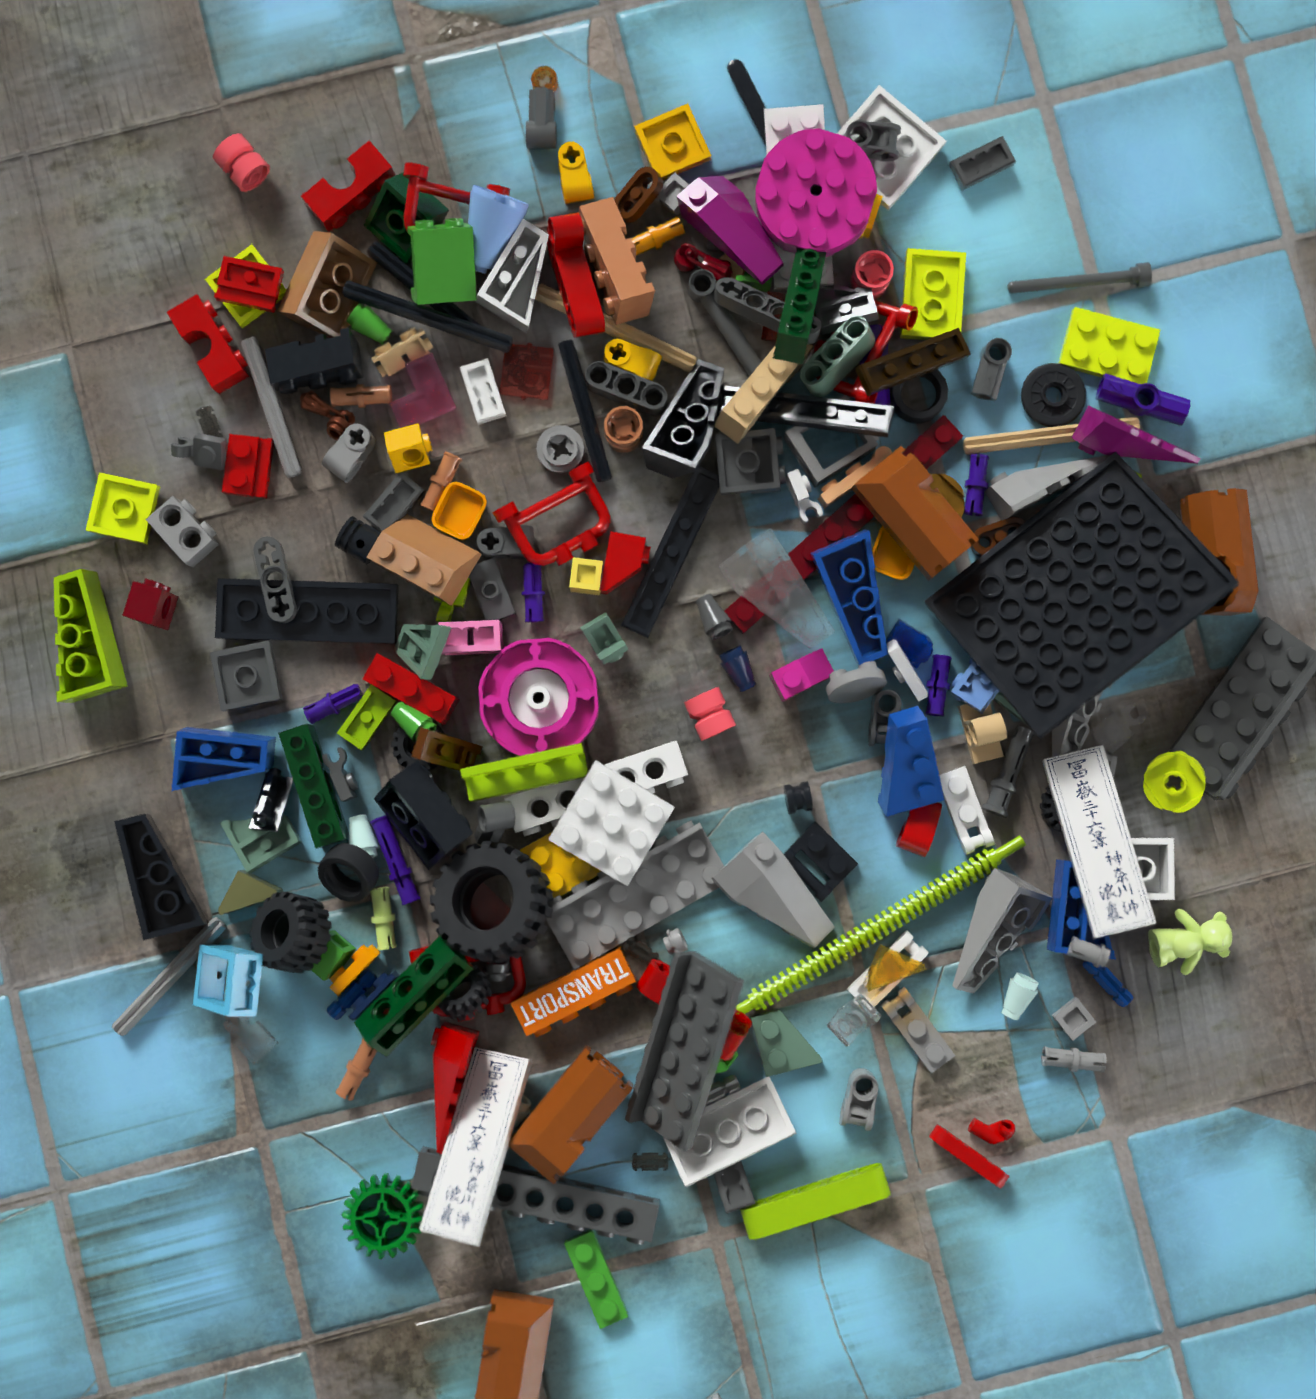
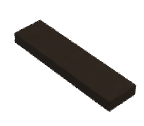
(912, 361)

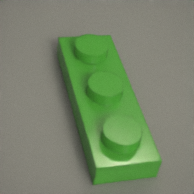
(596, 1278)

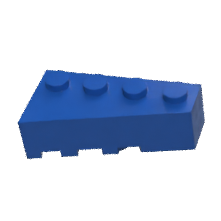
(851, 585)

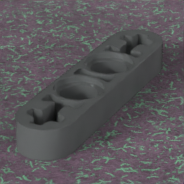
(728, 295)

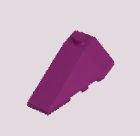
(729, 222)
(1109, 435)

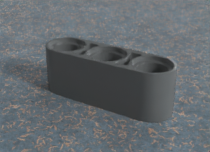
(617, 377)

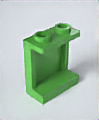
(442, 262)

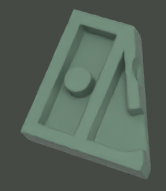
(422, 647)

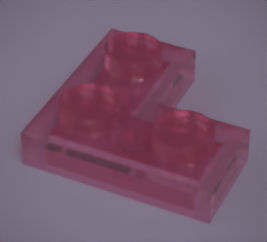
(431, 394)

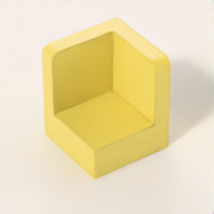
(586, 576)

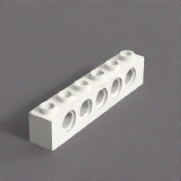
(667, 755)

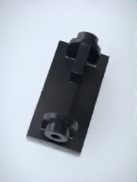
(271, 801)

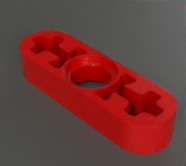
(969, 1156)

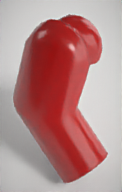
(992, 1133)

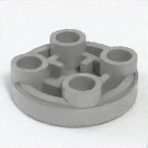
(855, 684)

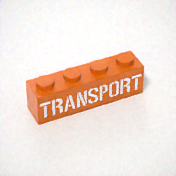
(574, 991)

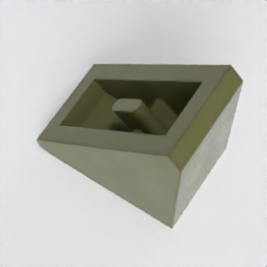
(246, 891)

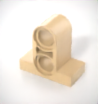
(983, 733)

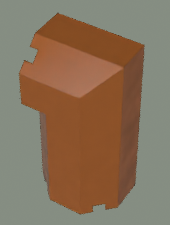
(914, 514)
(1225, 530)
(570, 1114)
(514, 1346)

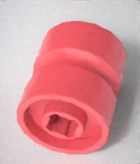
(238, 157)
(873, 271)
(709, 713)

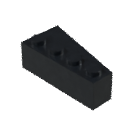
(155, 880)

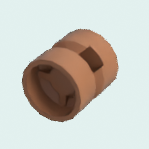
(623, 429)

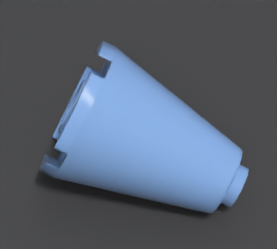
(493, 224)

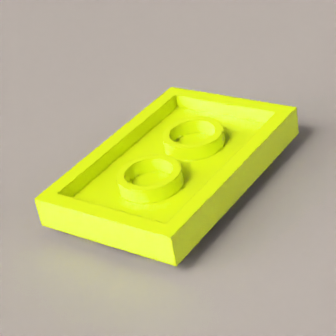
(936, 288)
(1109, 346)

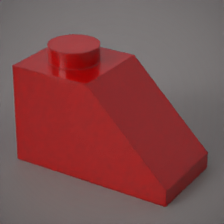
(623, 560)

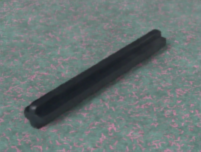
(405, 276)
(584, 410)

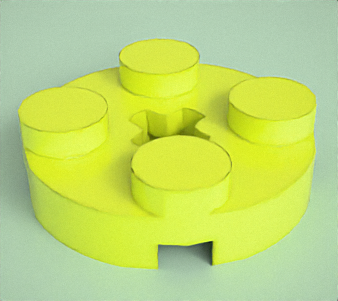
(1179, 765)

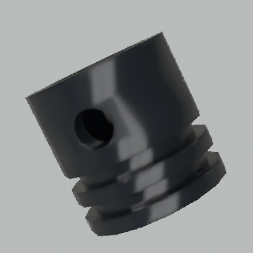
(357, 539)

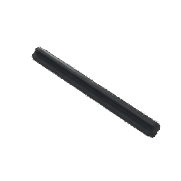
(427, 316)

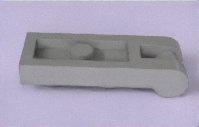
(918, 1031)

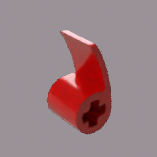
(919, 829)

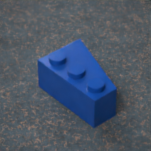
(219, 755)
(910, 764)
(1068, 913)

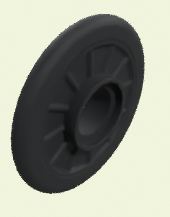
(1040, 408)

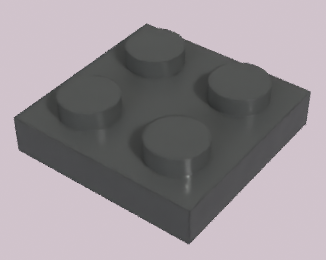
(246, 676)

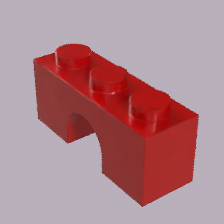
(334, 205)
(196, 321)
(411, 689)

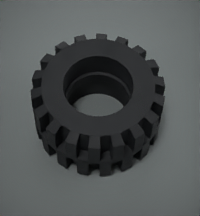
(290, 932)

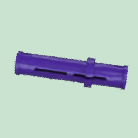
(395, 860)

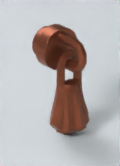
(337, 424)

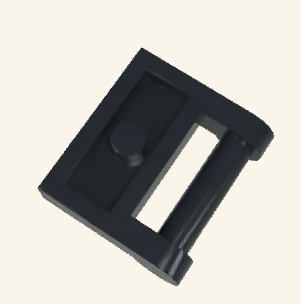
(825, 854)

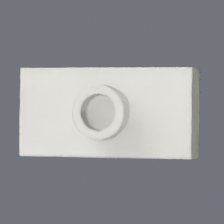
(483, 391)
(904, 670)

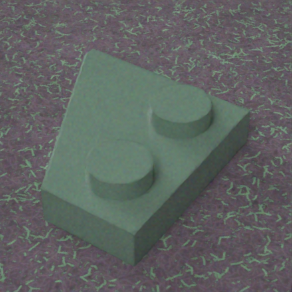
(259, 847)
(781, 1044)

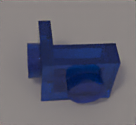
(912, 641)

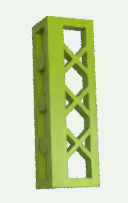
(525, 772)

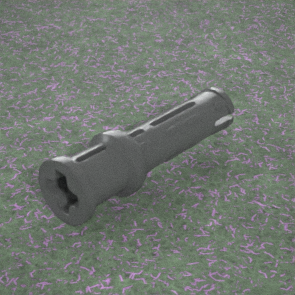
(1004, 785)

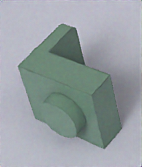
(604, 639)

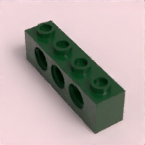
(799, 305)
(314, 786)
(412, 996)

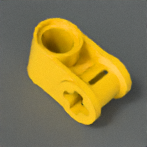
(574, 178)
(633, 359)

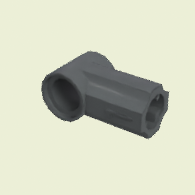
(541, 127)
(991, 371)
(493, 821)

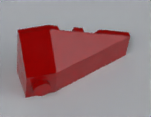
(451, 1062)

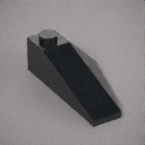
(687, 424)

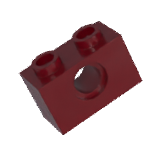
(151, 604)

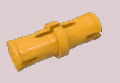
(657, 235)

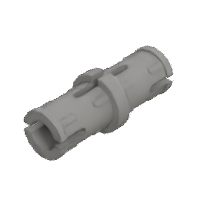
(1073, 1059)

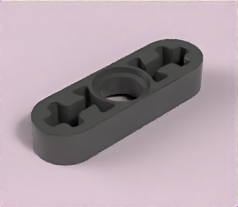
(277, 556)

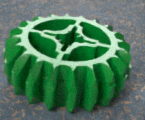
(370, 1216)

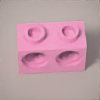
(474, 637)

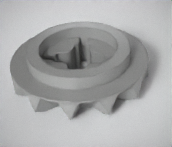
(555, 436)

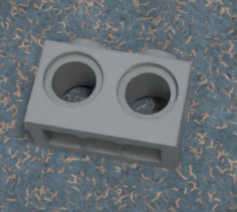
(179, 535)

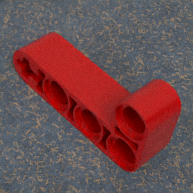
(574, 275)
(654, 981)

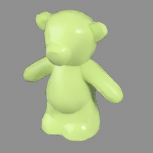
(1189, 943)

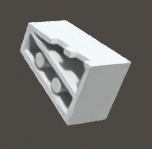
(515, 277)

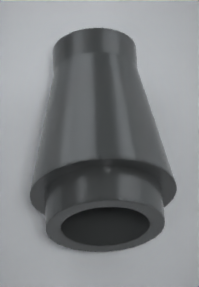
(714, 619)

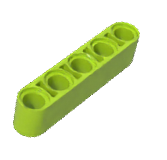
(815, 1201)

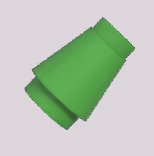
(369, 324)
(411, 720)

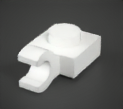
(799, 489)

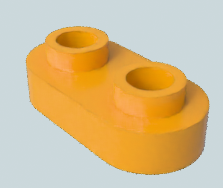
(362, 959)

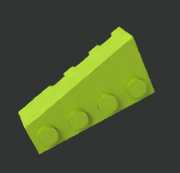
(85, 639)

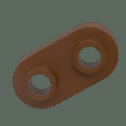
(637, 194)
(995, 533)

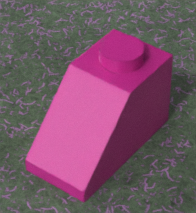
(801, 674)

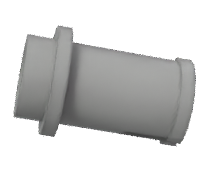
(1089, 952)

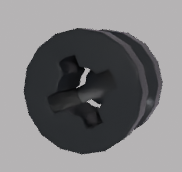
(798, 797)

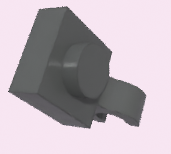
(206, 449)
(344, 782)

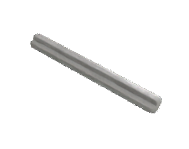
(271, 407)
(167, 977)

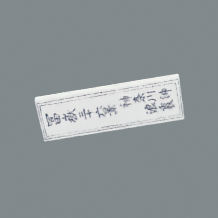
(1098, 842)
(476, 1146)

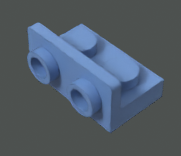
(974, 688)

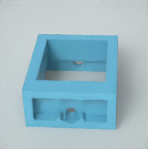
(242, 966)

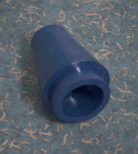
(738, 667)

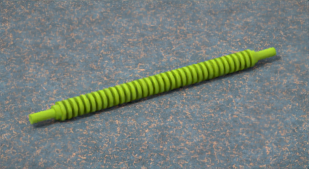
(991, 858)

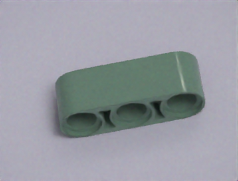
(843, 343)

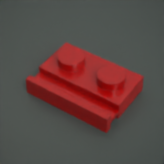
(249, 284)
(248, 466)

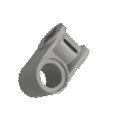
(347, 454)
(859, 1106)

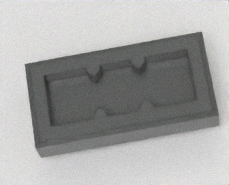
(982, 163)
(394, 502)
(491, 591)
(734, 1188)

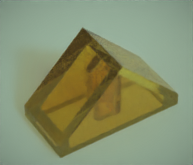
(890, 967)

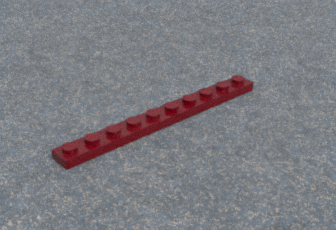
(849, 517)

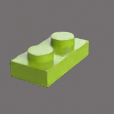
(367, 717)

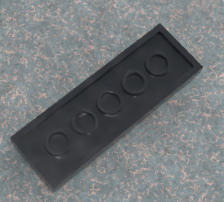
(324, 612)

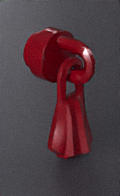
(687, 259)

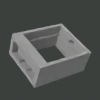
(810, 463)

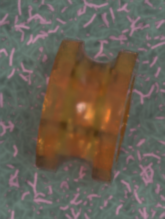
(540, 73)

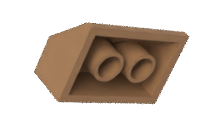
(316, 288)
(424, 557)

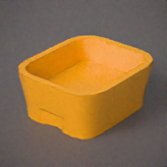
(459, 510)
(890, 558)

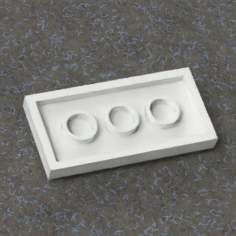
(733, 1131)

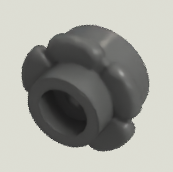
(497, 971)

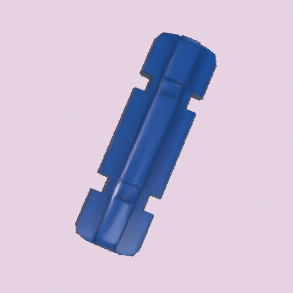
(1109, 983)
(351, 994)

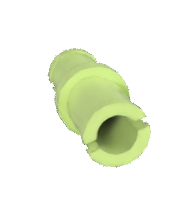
(383, 918)

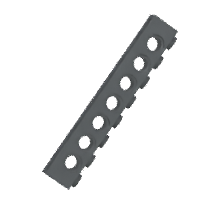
(581, 1193)

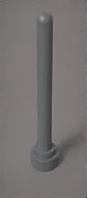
(1139, 275)

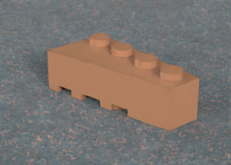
(615, 262)

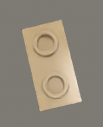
(410, 344)

